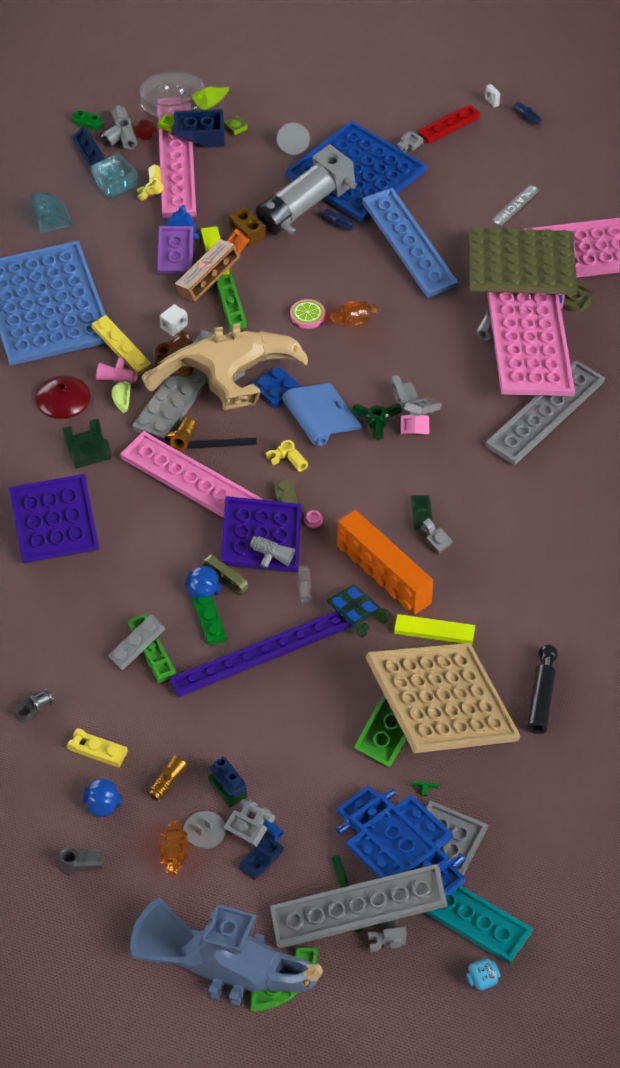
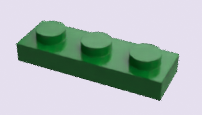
(209, 620)

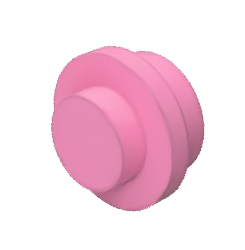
(313, 519)

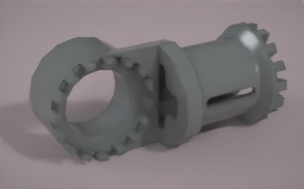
(33, 704)

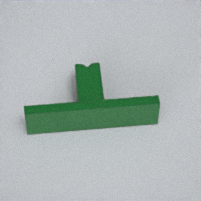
(425, 786)

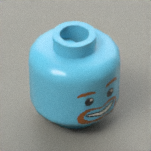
(483, 974)

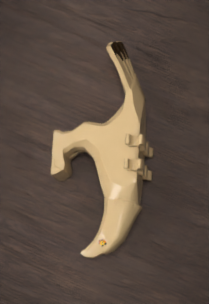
(224, 358)

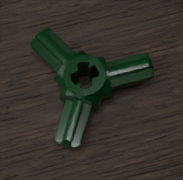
(377, 417)

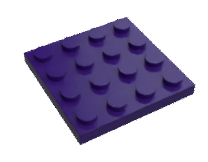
(53, 518)
(262, 518)

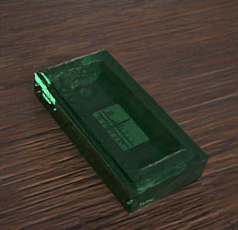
(420, 509)

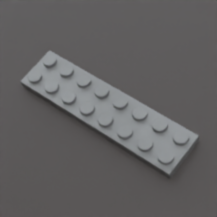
(171, 401)
(542, 416)
(358, 906)

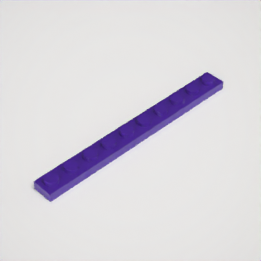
(258, 653)

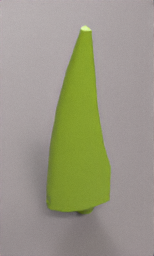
(209, 96)

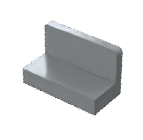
(403, 392)

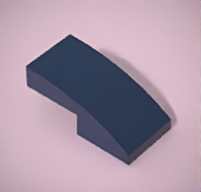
(262, 858)

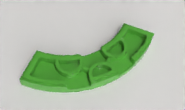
(267, 999)

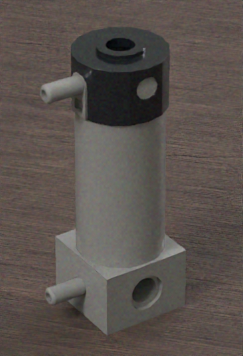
(329, 174)

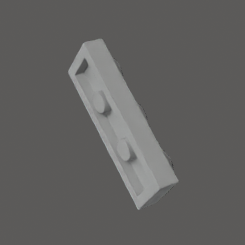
(422, 406)
(137, 642)

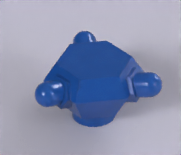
(182, 218)

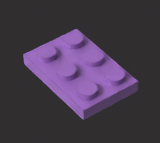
(175, 249)

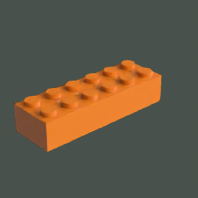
(385, 562)

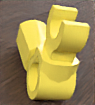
(154, 185)
(287, 450)

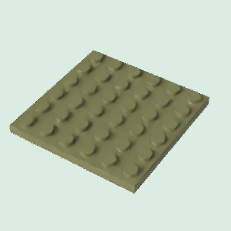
(522, 261)

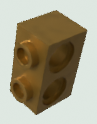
(248, 225)

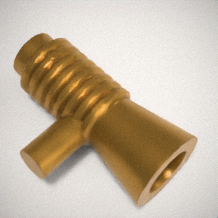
(180, 437)
(167, 778)

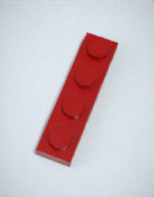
(449, 124)

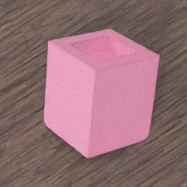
(414, 424)

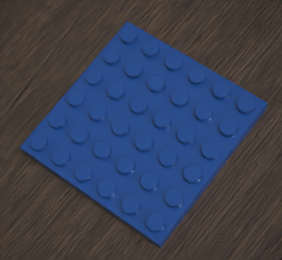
(375, 166)

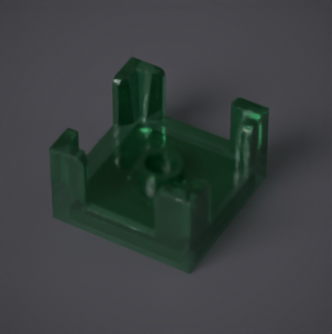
(87, 446)

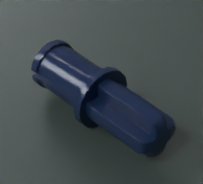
(527, 113)
(337, 219)

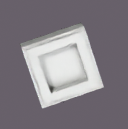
(492, 95)

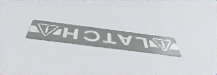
(516, 204)

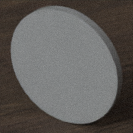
(293, 139)
(205, 829)

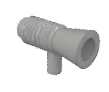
(272, 549)

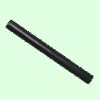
(221, 443)

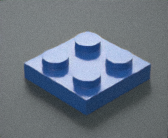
(274, 385)

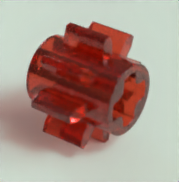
(145, 129)

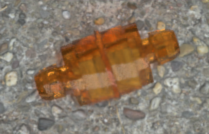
(354, 313)
(174, 848)

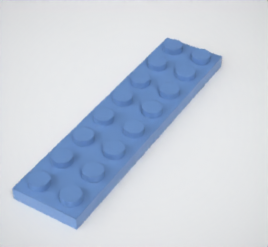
(410, 242)

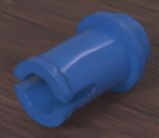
(273, 830)

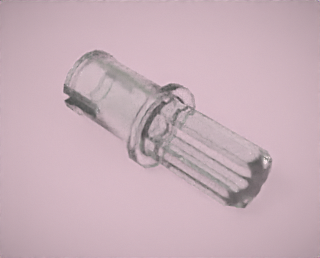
(304, 584)

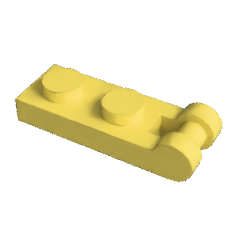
(97, 748)

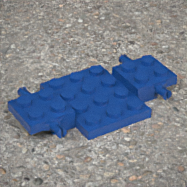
(398, 836)

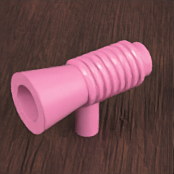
(116, 374)

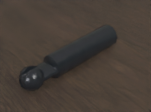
(542, 690)

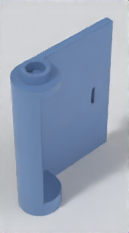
(320, 411)

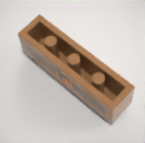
(207, 270)

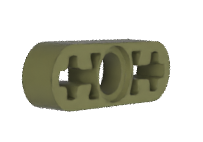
(226, 574)

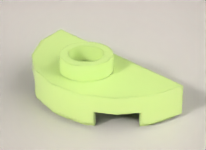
(121, 395)

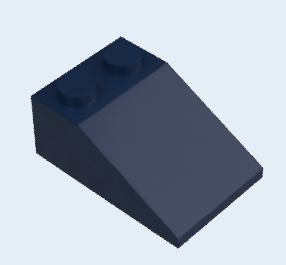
(200, 127)

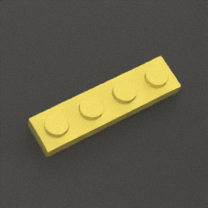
(121, 345)

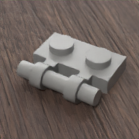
(247, 828)

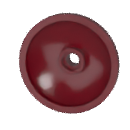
(62, 397)

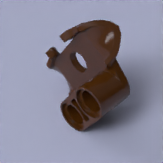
(163, 350)

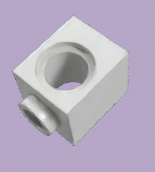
(173, 320)

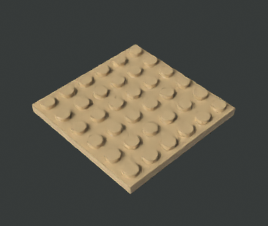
(442, 697)

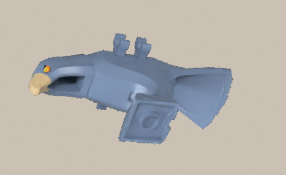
(220, 952)

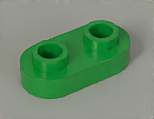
(87, 119)

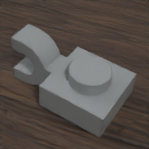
(409, 141)
(436, 539)
(389, 938)

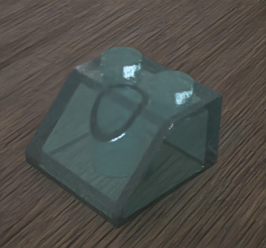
(115, 175)
(49, 212)

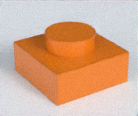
(238, 239)

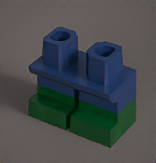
(227, 782)

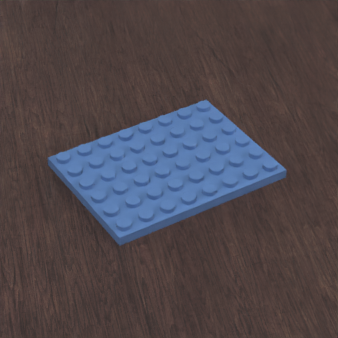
(47, 303)

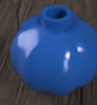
(202, 582)
(102, 797)

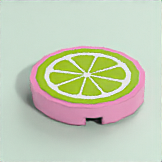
(307, 314)

